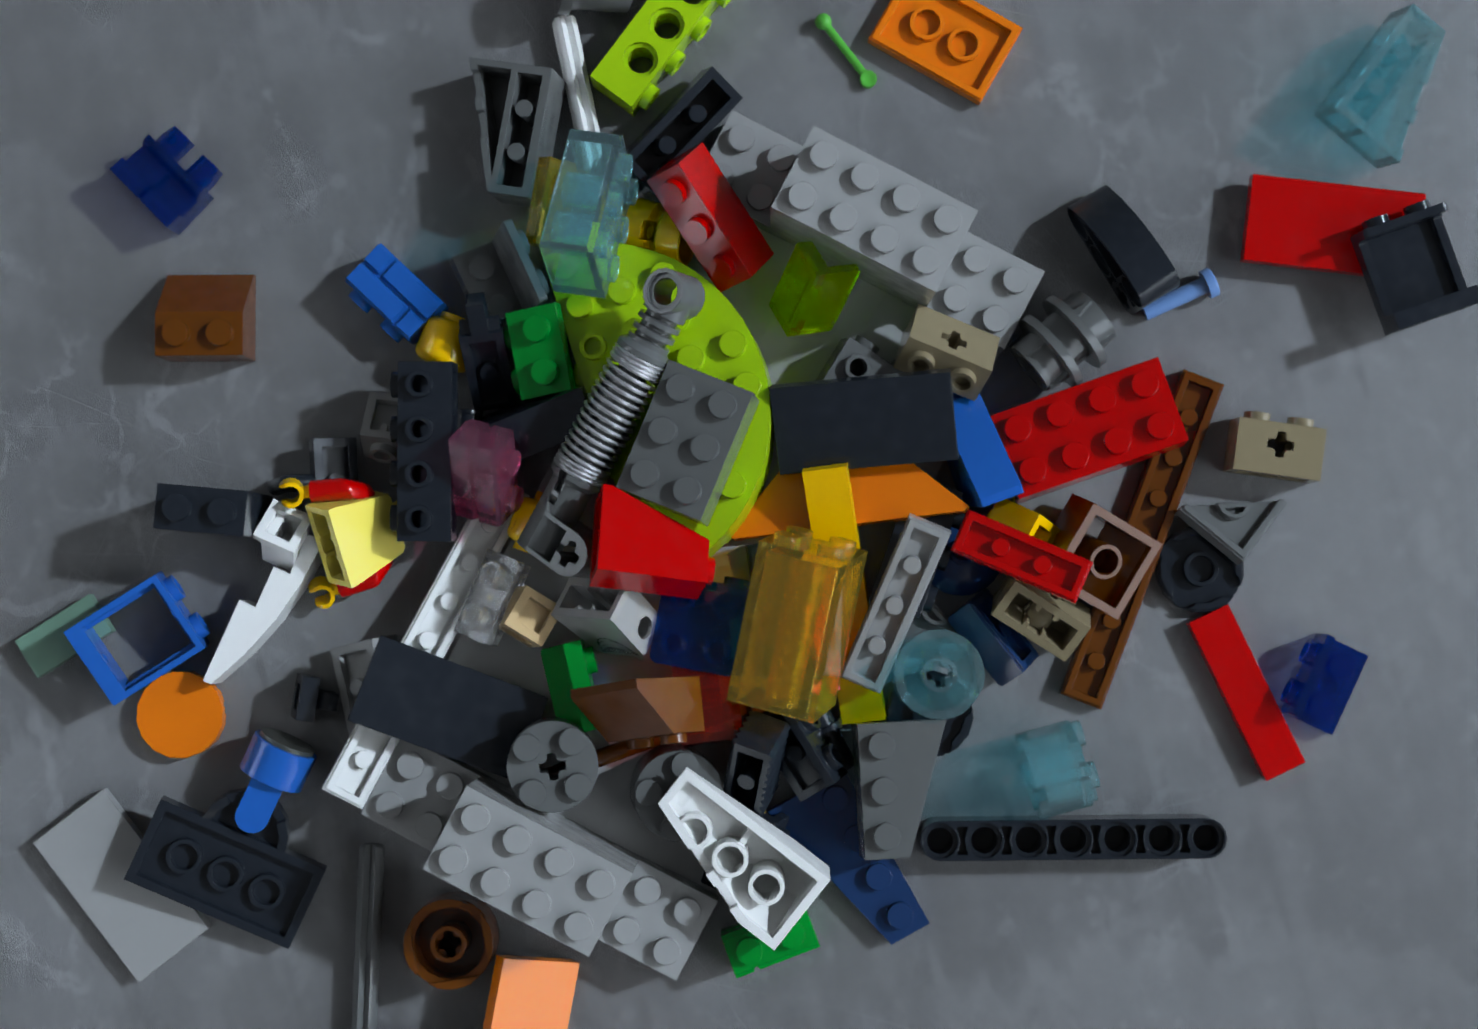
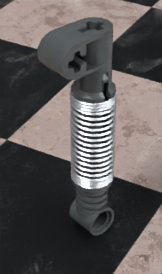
(597, 440)

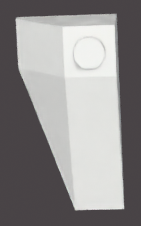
(750, 861)

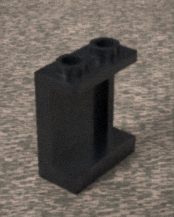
(1411, 267)

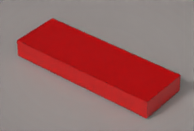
(1021, 556)

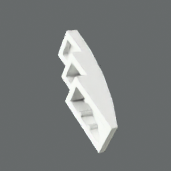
(256, 622)

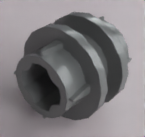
(1068, 335)

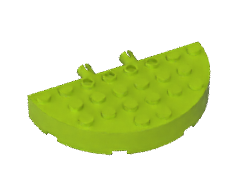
(711, 343)

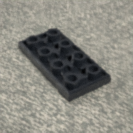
(865, 421)
(443, 706)

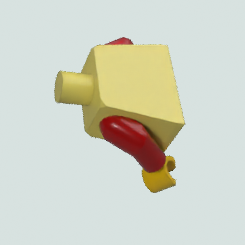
(350, 533)

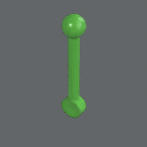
(867, 77)

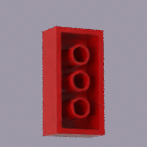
(1091, 429)

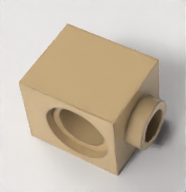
(528, 617)

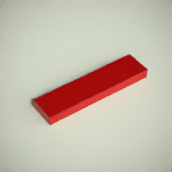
(1245, 692)

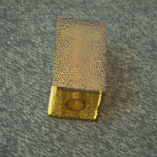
(797, 623)

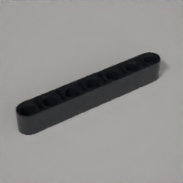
(1091, 844)

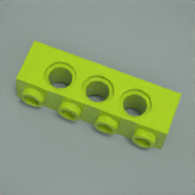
(639, 39)

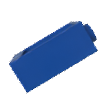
(101, 662)

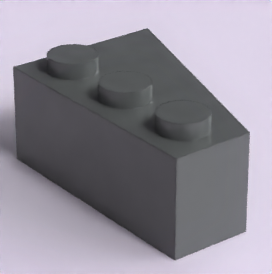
(517, 122)
(892, 782)

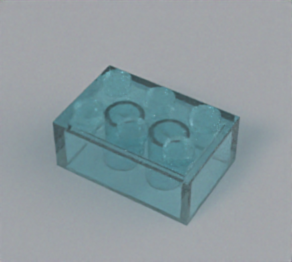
(588, 214)

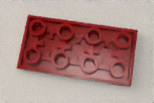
(1312, 222)

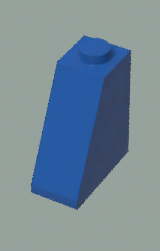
(983, 465)

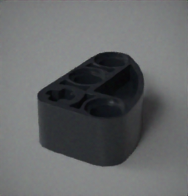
(1123, 249)

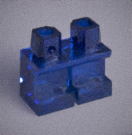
(164, 184)

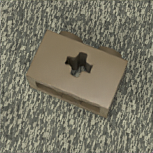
(944, 342)
(1301, 452)
(1041, 617)

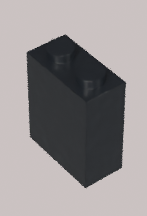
(209, 510)

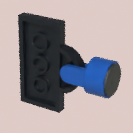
(236, 853)

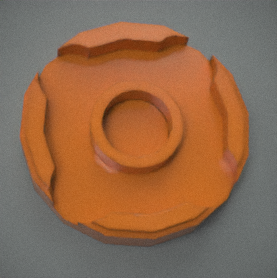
(181, 714)

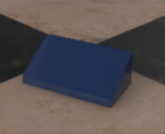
(1000, 647)

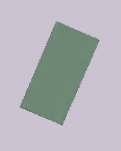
(48, 646)

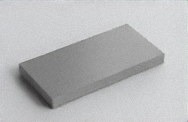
(91, 858)

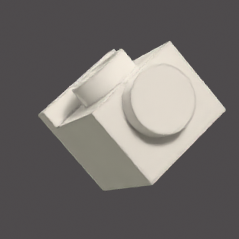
(282, 534)

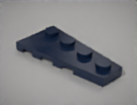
(829, 830)

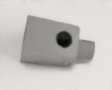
(607, 618)

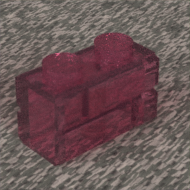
(485, 472)

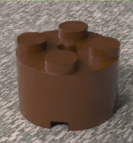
(437, 960)

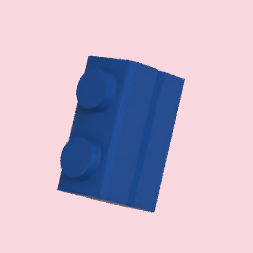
(394, 293)

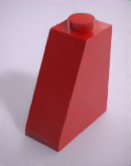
(645, 549)

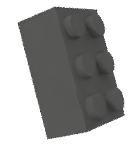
(688, 442)

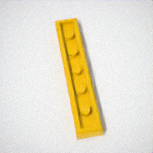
(833, 514)

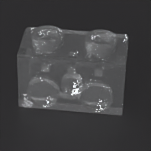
(490, 597)

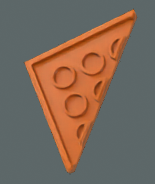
(877, 493)

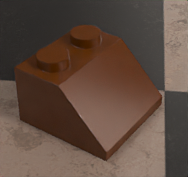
(206, 318)
(1115, 547)
(644, 710)

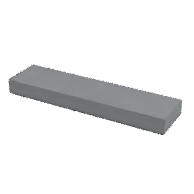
(895, 603)

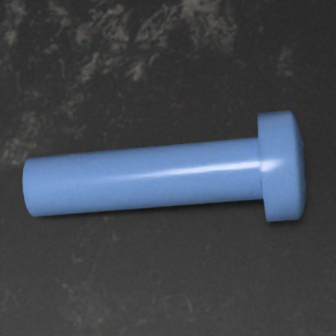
(1204, 285)

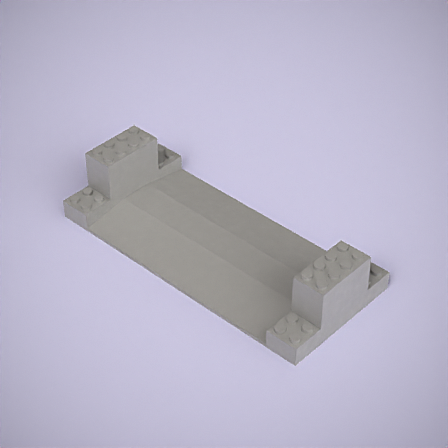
(597, 865)

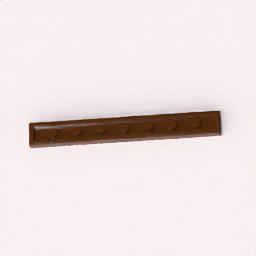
(1152, 513)

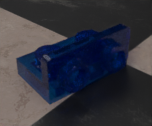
(1322, 683)

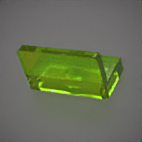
(811, 292)

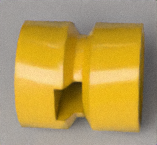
(654, 230)

